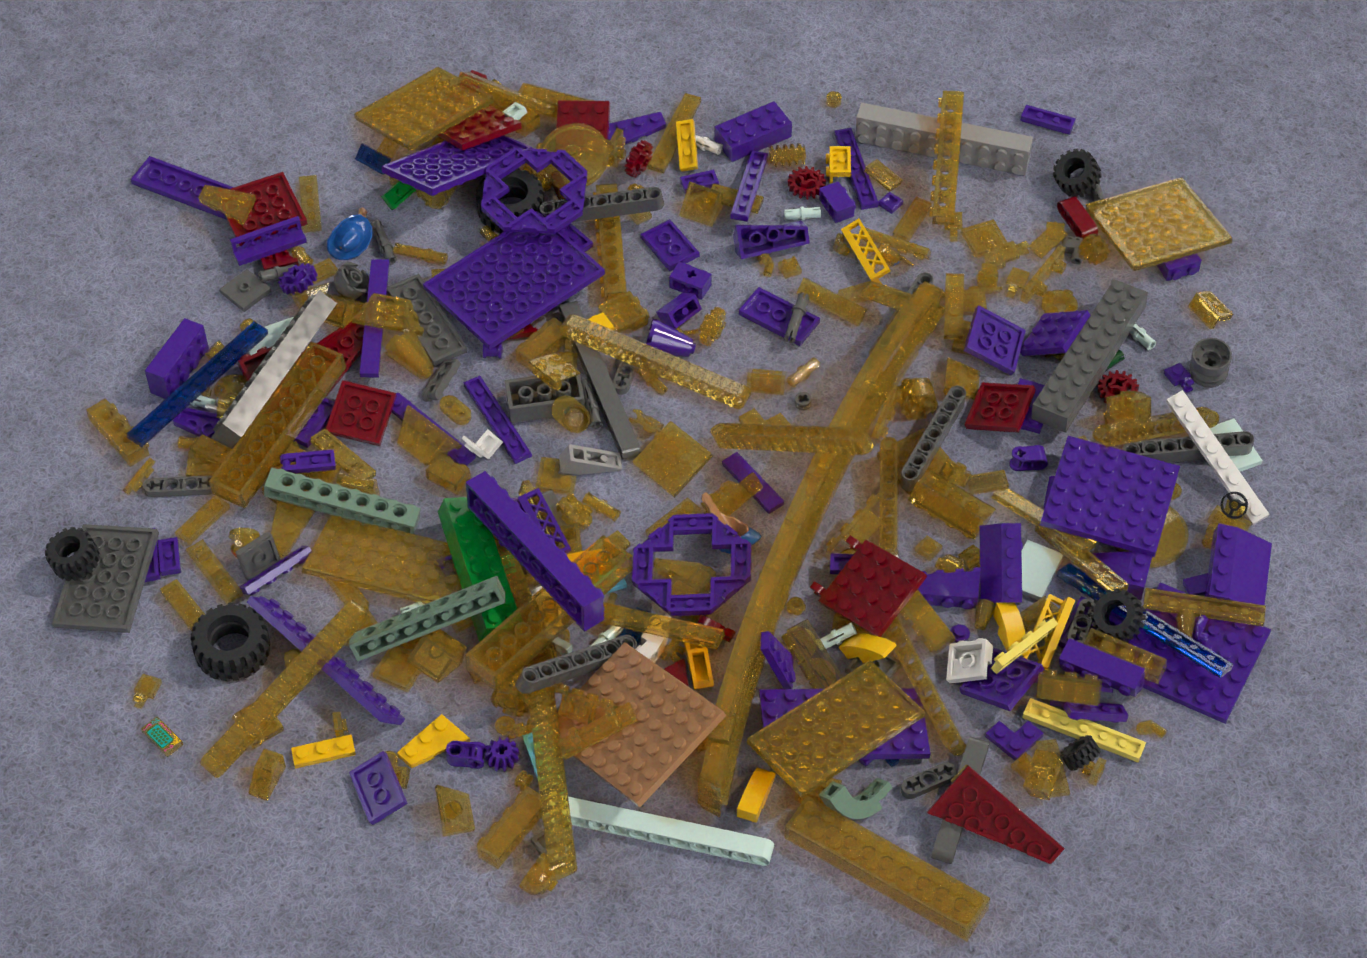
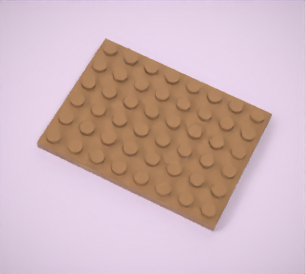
(667, 731)

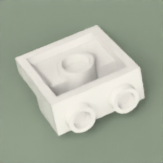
(969, 660)

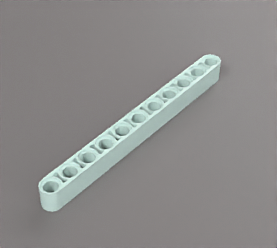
(670, 832)

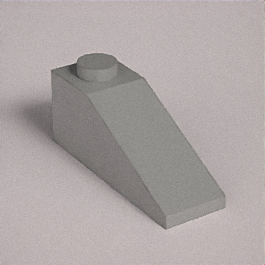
(586, 460)

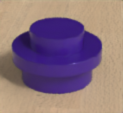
(960, 632)

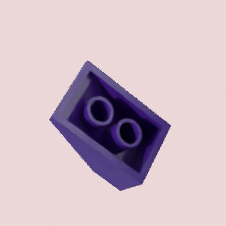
(1130, 566)

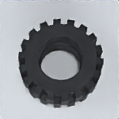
(1071, 162)
(78, 564)
(1107, 603)

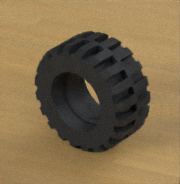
(520, 185)
(225, 621)

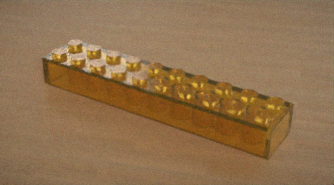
(277, 424)
(542, 618)
(887, 868)

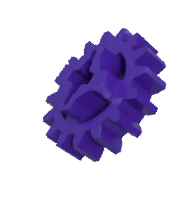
(298, 279)

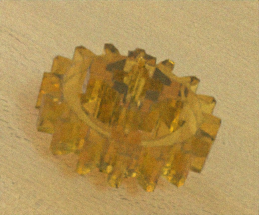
(712, 326)

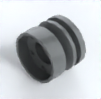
(1210, 362)

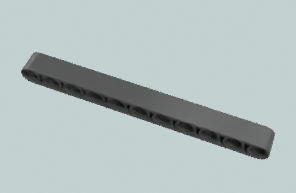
(604, 391)

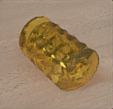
(789, 155)

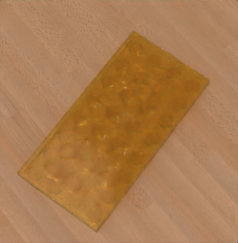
(383, 560)
(835, 728)

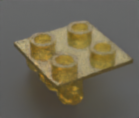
(552, 370)
(963, 376)

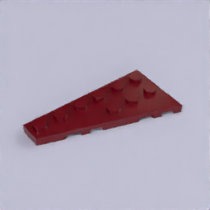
(347, 342)
(987, 812)

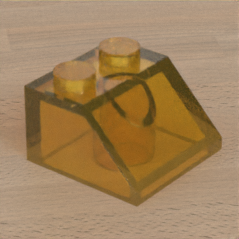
(437, 655)

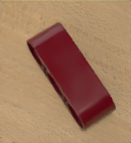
(1077, 217)

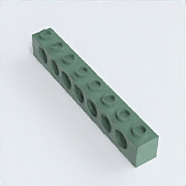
(331, 504)
(427, 618)

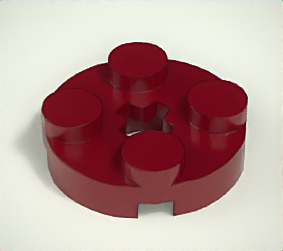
(729, 633)

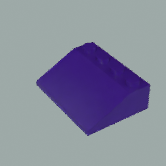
(1238, 566)

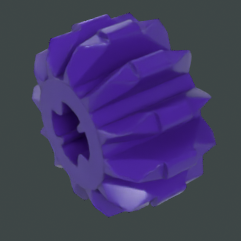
(502, 754)

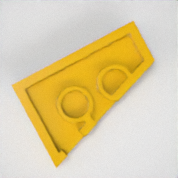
(431, 742)

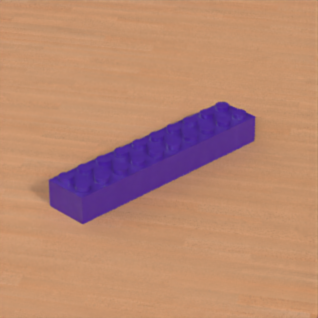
(535, 551)

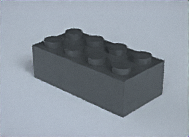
(533, 399)

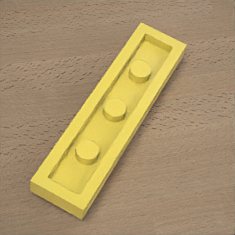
(1029, 640)

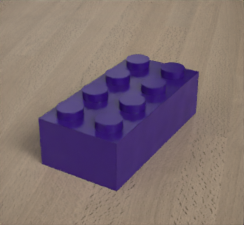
(753, 131)
(177, 358)

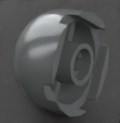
(351, 281)

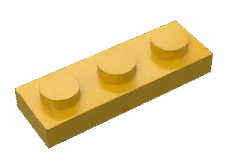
(687, 145)
(323, 751)

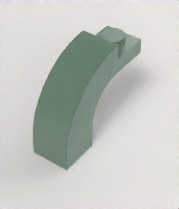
(859, 806)

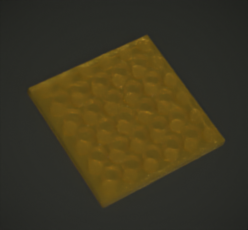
(424, 108)
(1158, 224)

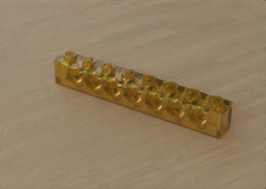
(949, 101)
(610, 250)

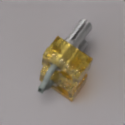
(222, 404)

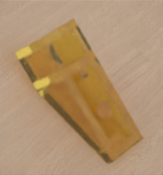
(692, 571)

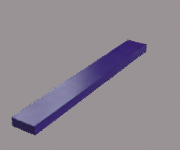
(372, 335)

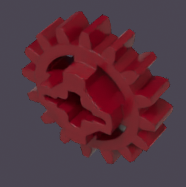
(638, 158)
(806, 182)
(1116, 383)

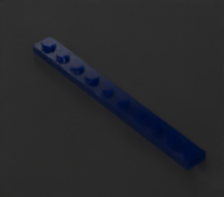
(197, 384)
(1153, 625)

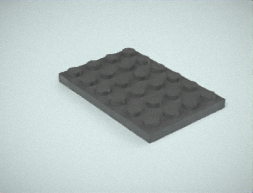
(112, 591)

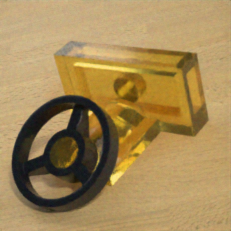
(1233, 512)

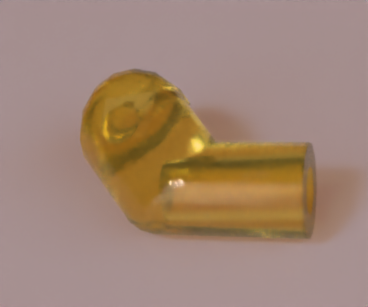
(1150, 727)

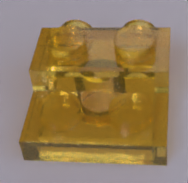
(625, 312)

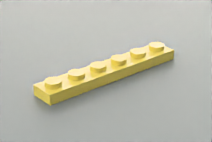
(1103, 736)

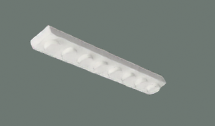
(1215, 455)

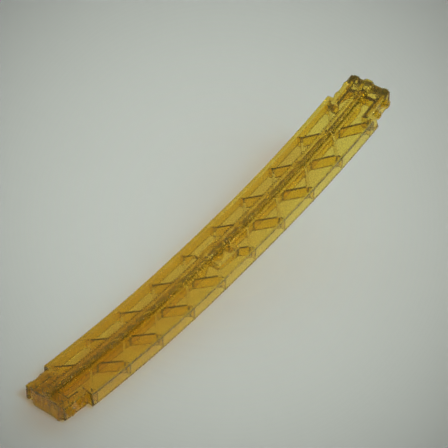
(858, 409)

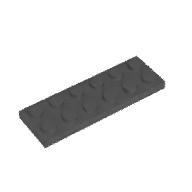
(439, 335)

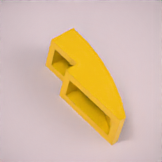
(1010, 624)
(866, 647)
(699, 666)
(755, 794)

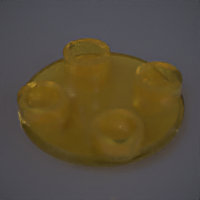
(1059, 301)
(229, 384)

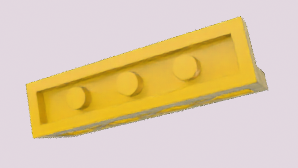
(858, 250)
(1053, 638)

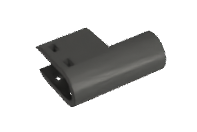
(1072, 248)

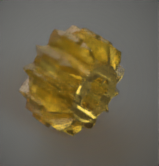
(1094, 249)

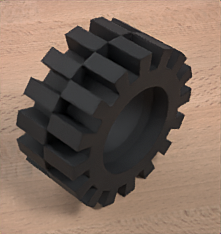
(1080, 752)

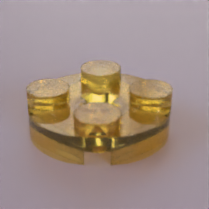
(575, 511)

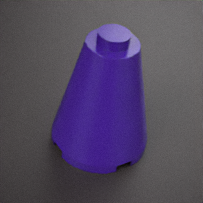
(669, 339)

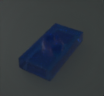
(372, 158)

